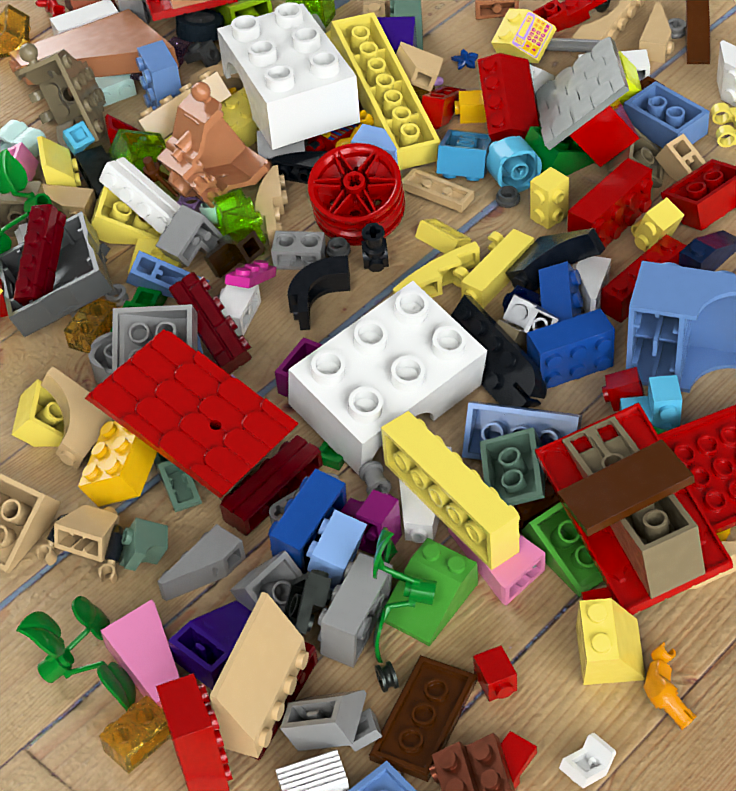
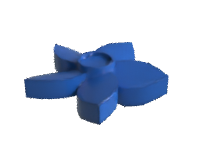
(465, 59)

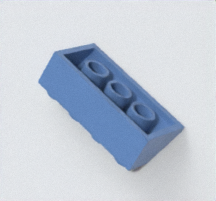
(494, 420)

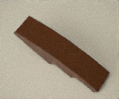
(697, 32)

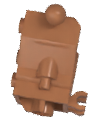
(206, 153)

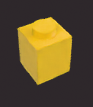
(470, 107)

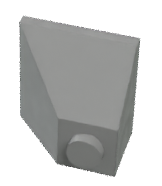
(270, 577)

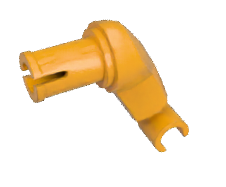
(661, 689)

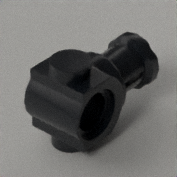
(374, 248)

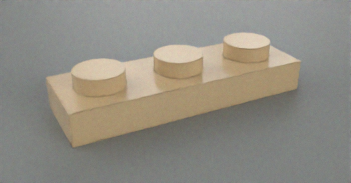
(437, 190)

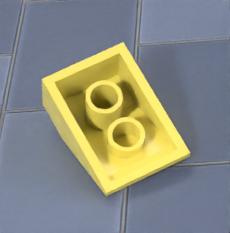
(118, 222)

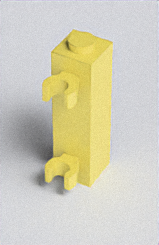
(490, 274)

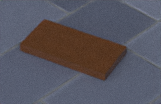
(625, 487)
(423, 717)

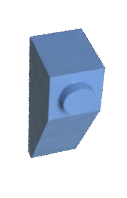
(154, 273)

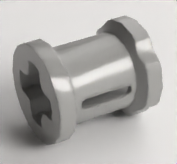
(373, 476)

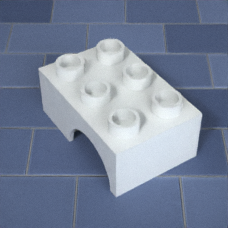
(290, 74)
(382, 365)

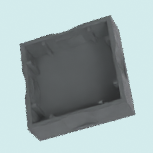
(78, 279)

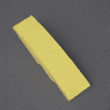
(440, 270)

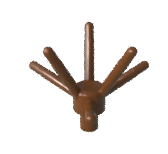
(154, 173)

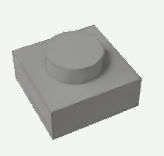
(367, 730)

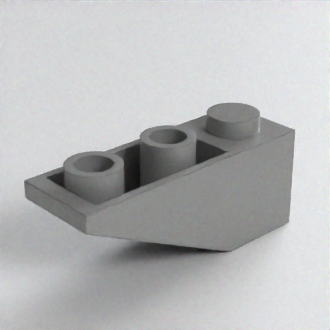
(206, 562)

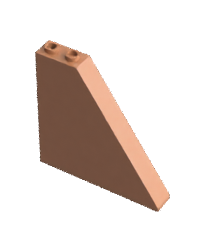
(105, 45)

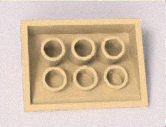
(23, 520)
(258, 678)

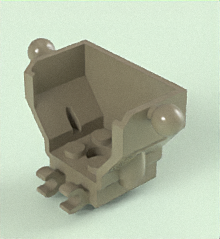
(54, 77)

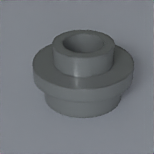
(507, 197)
(338, 247)

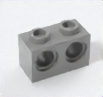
(297, 249)

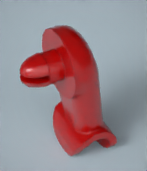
(51, 6)

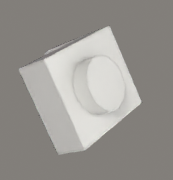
(589, 762)

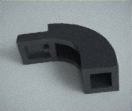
(314, 281)

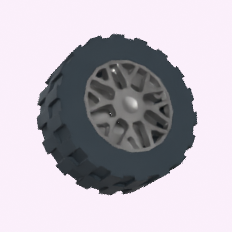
(199, 25)

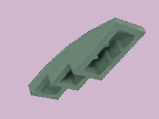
(177, 484)

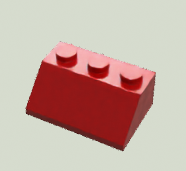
(704, 194)

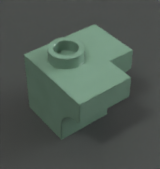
(143, 543)

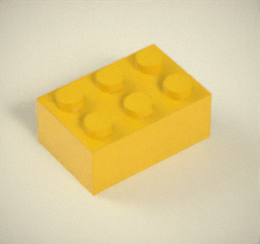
(116, 466)

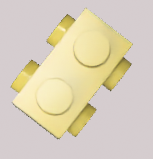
(549, 198)

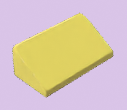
(440, 235)

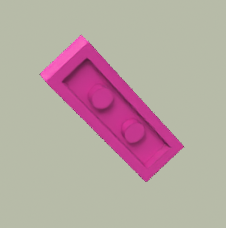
(251, 274)

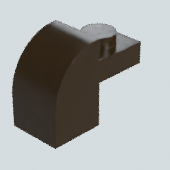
(234, 248)

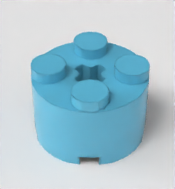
(513, 162)

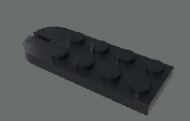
(508, 371)

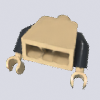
(87, 533)

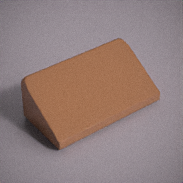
(494, 8)

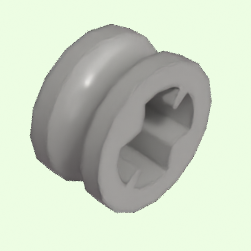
(677, 27)
(121, 291)

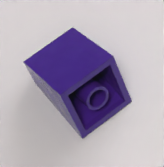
(399, 30)

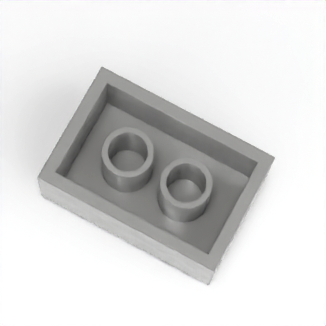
(353, 611)

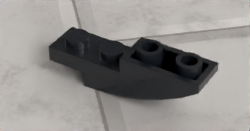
(297, 165)

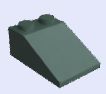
(512, 466)

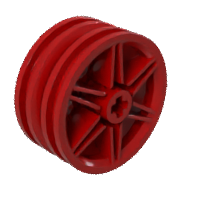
(356, 179)

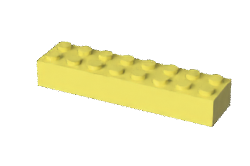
(386, 89)

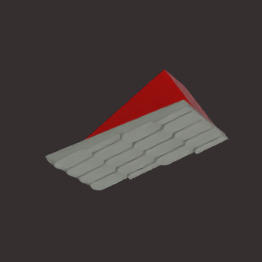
(587, 105)

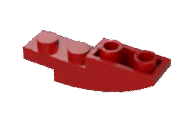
(567, 13)

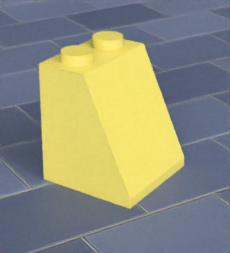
(608, 643)

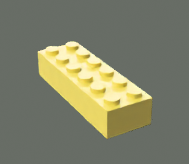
(451, 489)

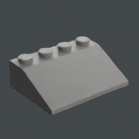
(138, 325)

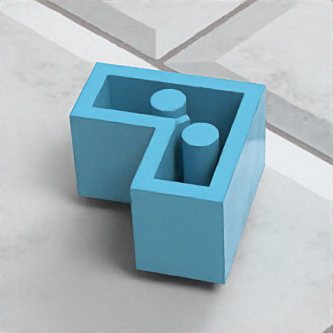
(662, 404)

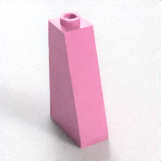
(512, 575)
(142, 649)

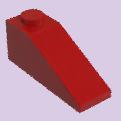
(440, 104)

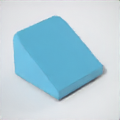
(78, 137)

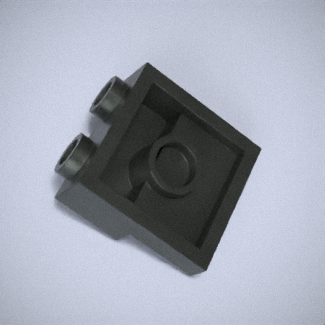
(307, 595)

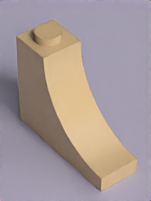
(80, 417)

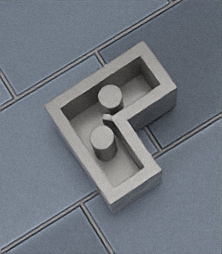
(187, 235)

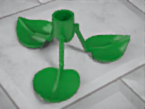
(14, 179)
(415, 588)
(47, 634)

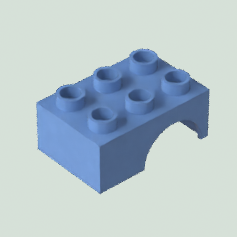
(681, 322)

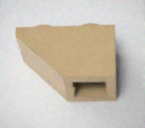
(420, 66)

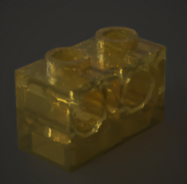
(89, 324)
(141, 738)

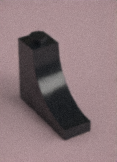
(553, 250)

